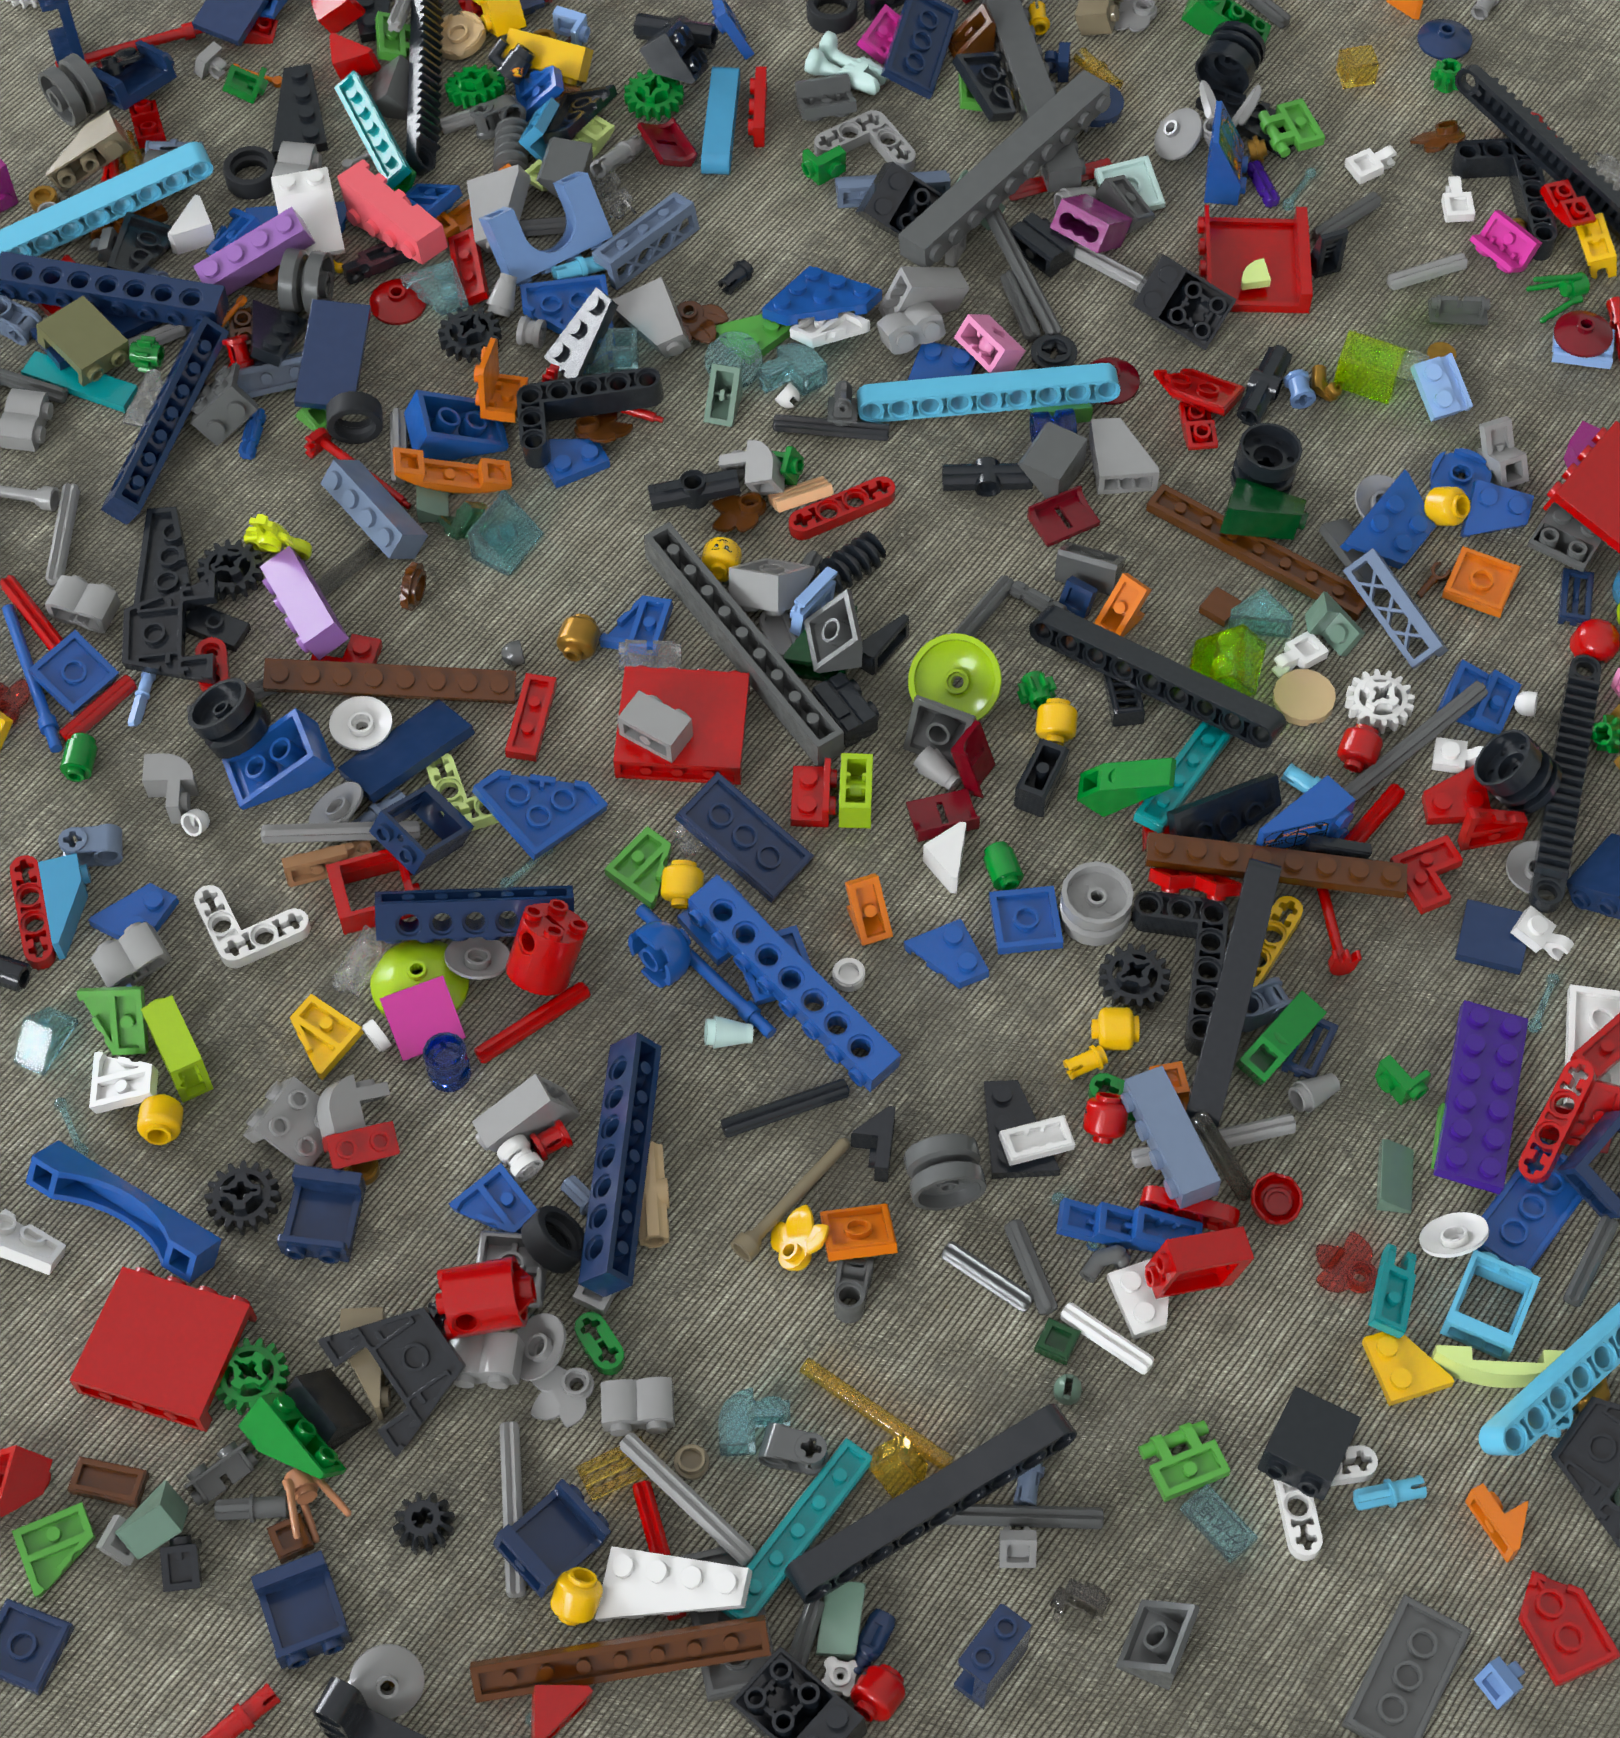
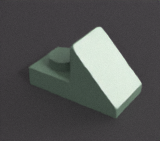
(1333, 624)

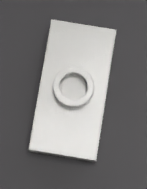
(1037, 1140)

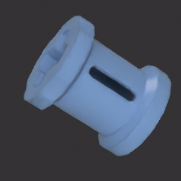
(1299, 389)

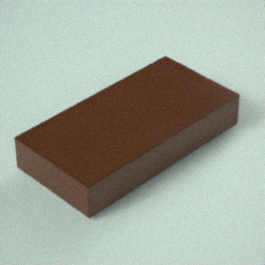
(108, 1482)

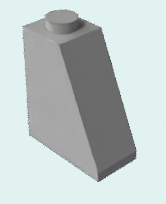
(493, 191)
(938, 285)
(655, 317)
(1120, 459)
(524, 1111)

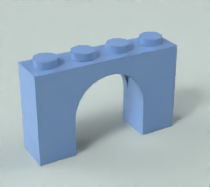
(584, 229)

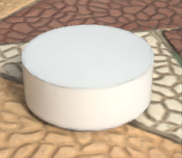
(848, 974)
(376, 1036)

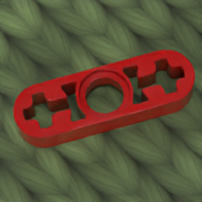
(1211, 1213)

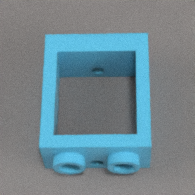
(1477, 1333)

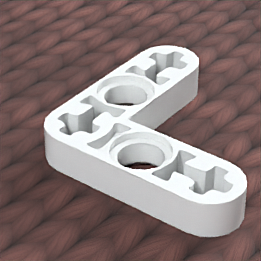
(237, 938)
(1313, 1531)

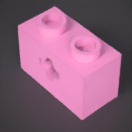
(989, 343)

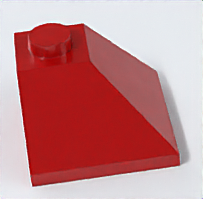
(22, 1477)

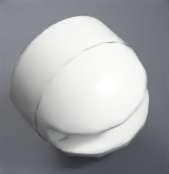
(786, 394)
(1526, 703)
(191, 820)

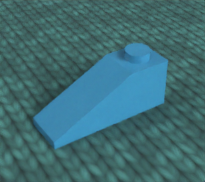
(64, 898)

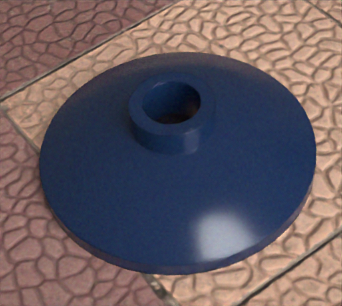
(1444, 39)

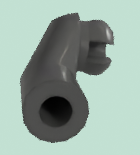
(1103, 1257)

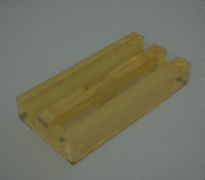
(615, 1484)

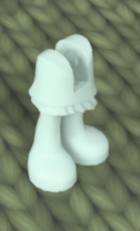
(828, 60)

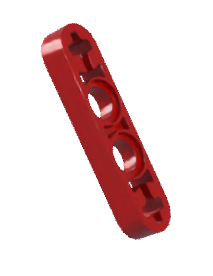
(844, 511)
(31, 912)
(1552, 1119)

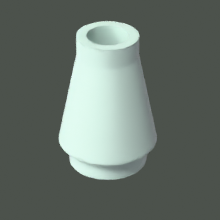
(726, 1032)

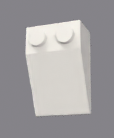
(313, 200)

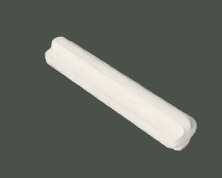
(1107, 1338)

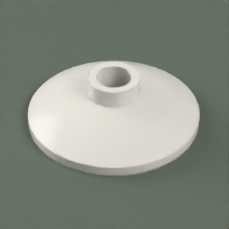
(358, 713)
(1454, 1234)

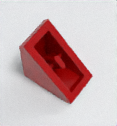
(337, 13)
(351, 56)
(555, 1707)

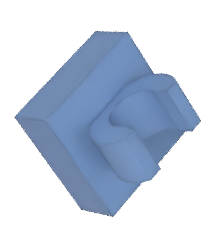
(1500, 1681)

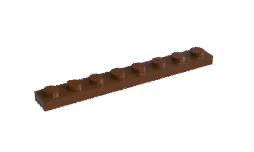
(1255, 551)
(389, 681)
(1298, 866)
(621, 1658)

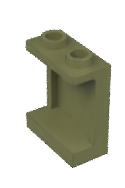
(84, 340)

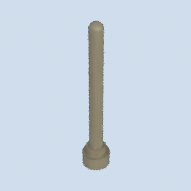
(747, 1244)

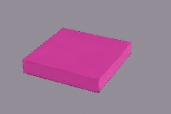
(420, 1014)

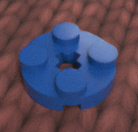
(1451, 464)

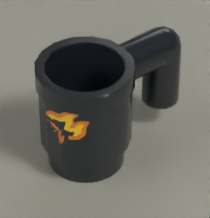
(515, 63)

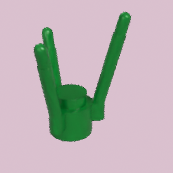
(1570, 286)

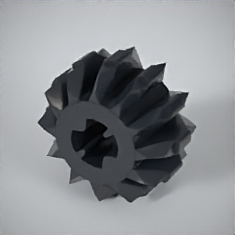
(429, 1533)

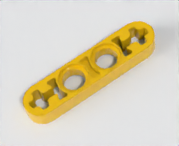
(1271, 951)

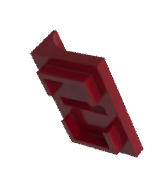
(668, 143)
(1073, 508)
(973, 758)
(927, 820)

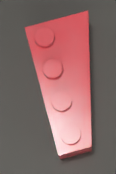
(390, 214)

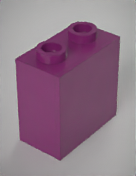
(1091, 223)

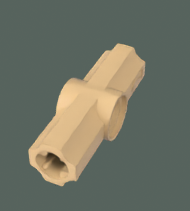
(654, 1218)

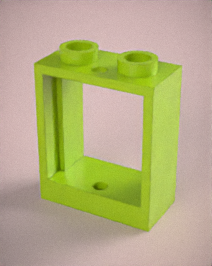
(177, 1048)

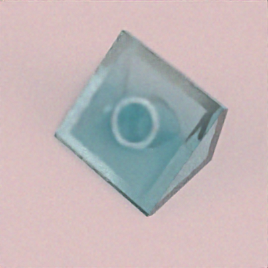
(503, 535)

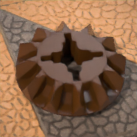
(413, 586)

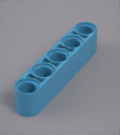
(720, 121)

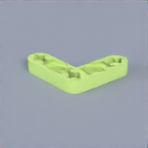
(460, 800)

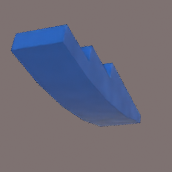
(1115, 1225)

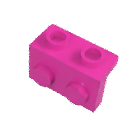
(879, 34)
(1506, 243)

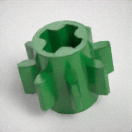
(1445, 74)
(146, 353)
(1036, 689)
(1607, 734)

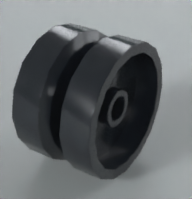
(229, 718)

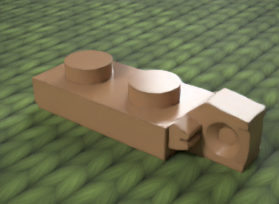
(311, 865)

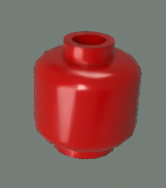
(1360, 747)
(1105, 1117)
(878, 1693)

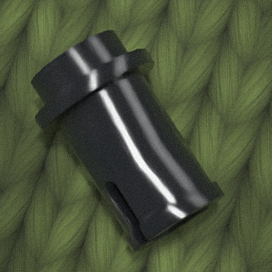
(741, 272)

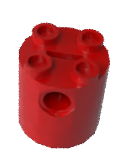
(546, 948)
(484, 1297)

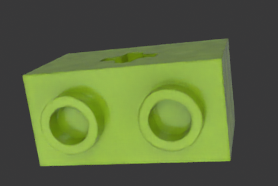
(855, 790)

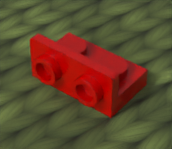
(811, 795)
(361, 1145)

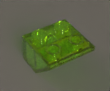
(1370, 366)
(1231, 658)

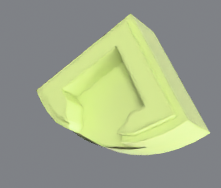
(1255, 275)

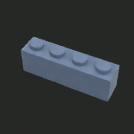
(374, 509)
(1170, 1137)

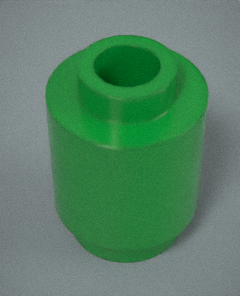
(79, 757)
(1002, 866)

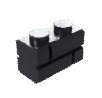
(1042, 245)
(847, 707)
(1041, 777)

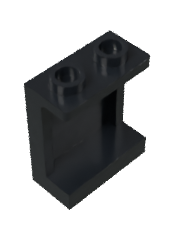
(1308, 1443)

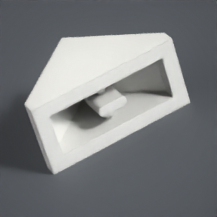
(191, 229)
(945, 854)

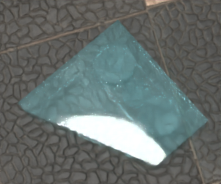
(438, 286)

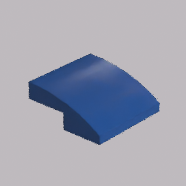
(1491, 711)

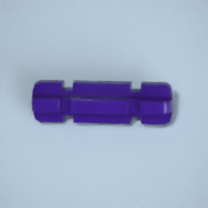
(1263, 184)

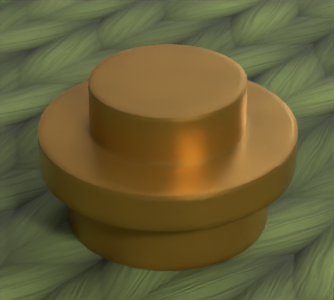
(1257, 149)

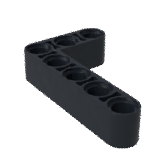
(1502, 159)
(579, 398)
(1204, 961)
(345, 1714)

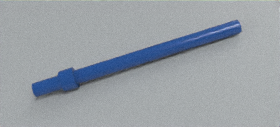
(47, 722)
(746, 1009)

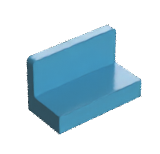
(532, 135)

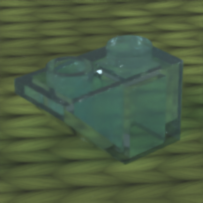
(615, 352)

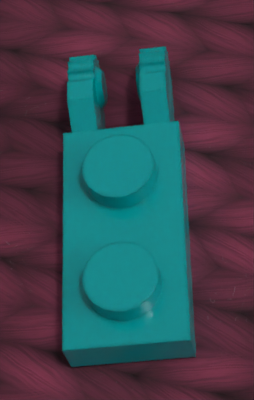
(1393, 1293)

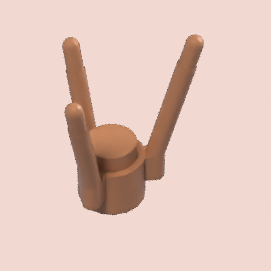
(303, 1489)

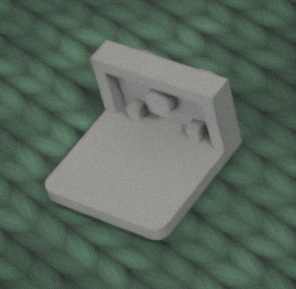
(288, 1122)

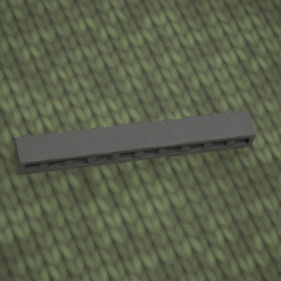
(1031, 84)
(1004, 170)
(744, 644)

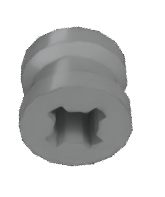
(531, 332)

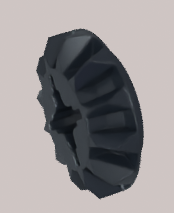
(1045, 345)

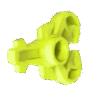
(271, 537)

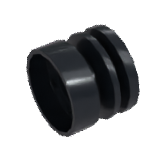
(1231, 56)
(1268, 456)
(1517, 771)

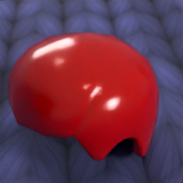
(1596, 639)
(1276, 1199)

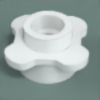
(835, 1667)

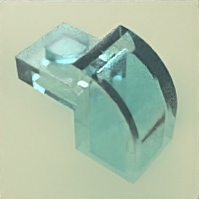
(794, 364)
(742, 1415)

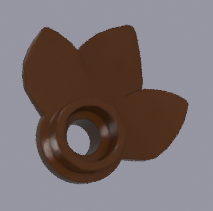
(1446, 133)
(703, 321)
(601, 428)
(739, 512)

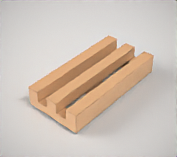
(801, 494)

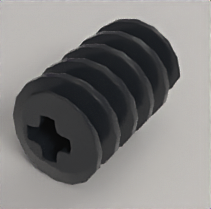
(853, 559)

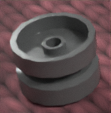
(72, 89)
(304, 279)
(944, 1172)

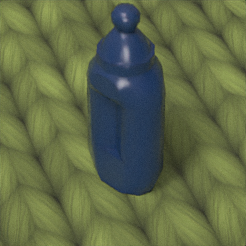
(873, 1638)

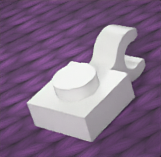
(1370, 165)
(1457, 204)
(1302, 652)
(1453, 755)
(1537, 933)

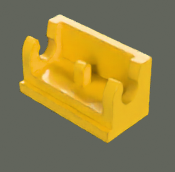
(1598, 247)

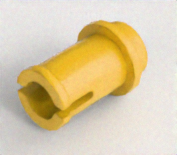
(1038, 18)
(1086, 1062)

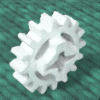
(1379, 701)

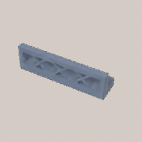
(853, 189)
(644, 234)
(267, 379)
(1405, 602)

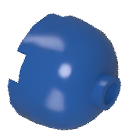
(662, 951)

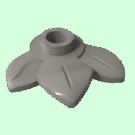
(1135, 15)
(558, 1397)

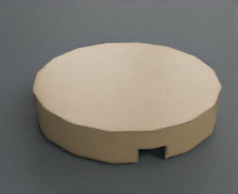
(462, 35)
(1304, 697)

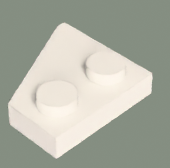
(828, 331)
(120, 1082)

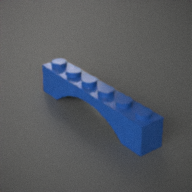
(71, 1177)

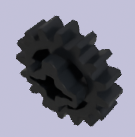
(469, 333)
(234, 566)
(1134, 977)
(243, 1197)

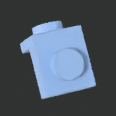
(571, 23)

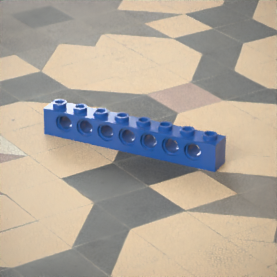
(719, 898)

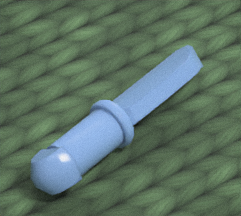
(140, 700)

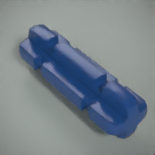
(252, 434)

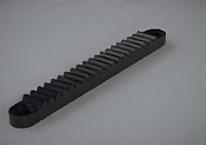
(424, 85)
(1540, 142)
(1561, 812)

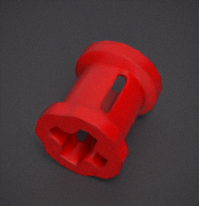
(238, 350)
(551, 1140)

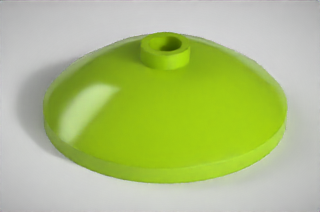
(952, 657)
(399, 962)

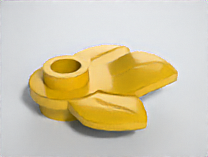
(798, 1239)

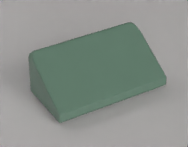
(431, 504)
(1394, 1177)
(841, 1621)

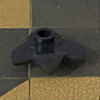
(113, 63)

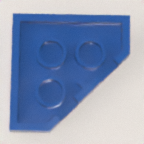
(820, 296)
(559, 299)
(538, 807)

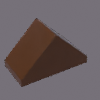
(974, 34)

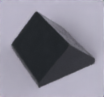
(328, 1406)

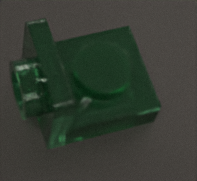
(465, 518)

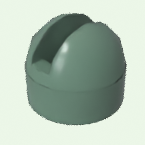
(1076, 1389)

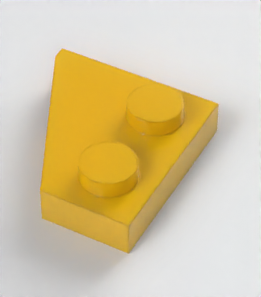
(324, 1033)
(1403, 1368)

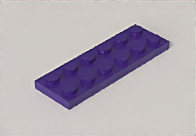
(1481, 1097)

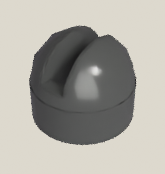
(513, 653)

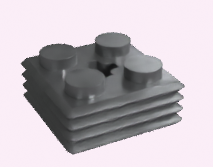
(506, 1244)

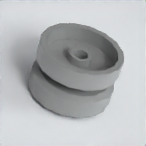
(1095, 903)

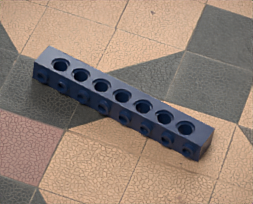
(111, 290)
(164, 421)
(620, 1166)

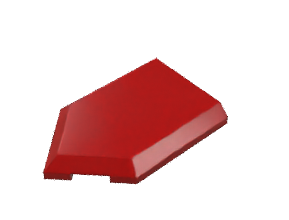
(1201, 389)
(1564, 1629)

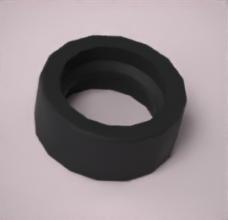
(832, 22)
(244, 158)
(354, 403)
(538, 1240)

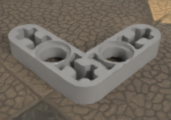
(872, 128)

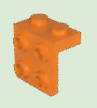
(496, 391)

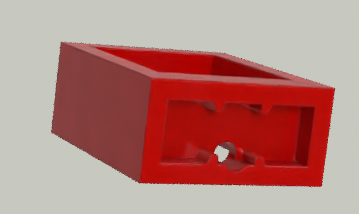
(360, 869)
(1198, 1262)

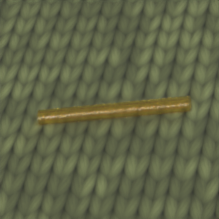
(874, 1412)

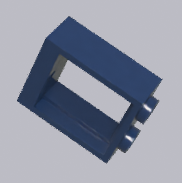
(427, 805)
(1583, 1177)

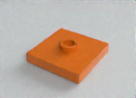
(1481, 582)
(859, 1232)

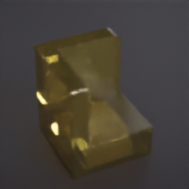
(1357, 66)
(898, 1465)

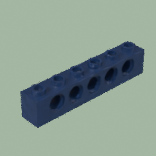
(458, 905)

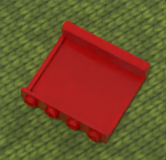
(1234, 243)
(1594, 487)
(718, 717)
(161, 1347)

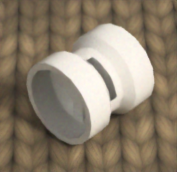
(520, 1158)

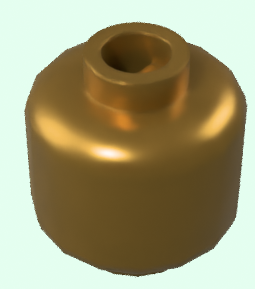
(578, 637)

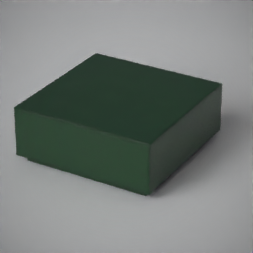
(1057, 1341)

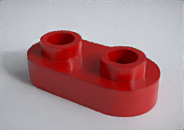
(218, 648)

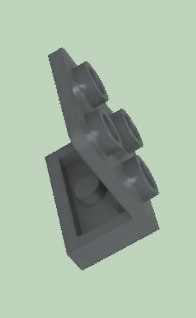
(222, 406)

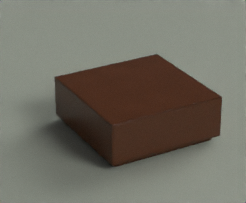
(1218, 606)
(284, 1542)

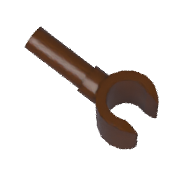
(1433, 579)

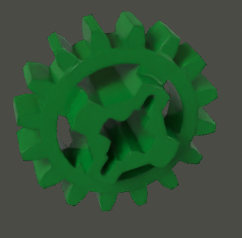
(474, 86)
(653, 95)
(252, 1361)

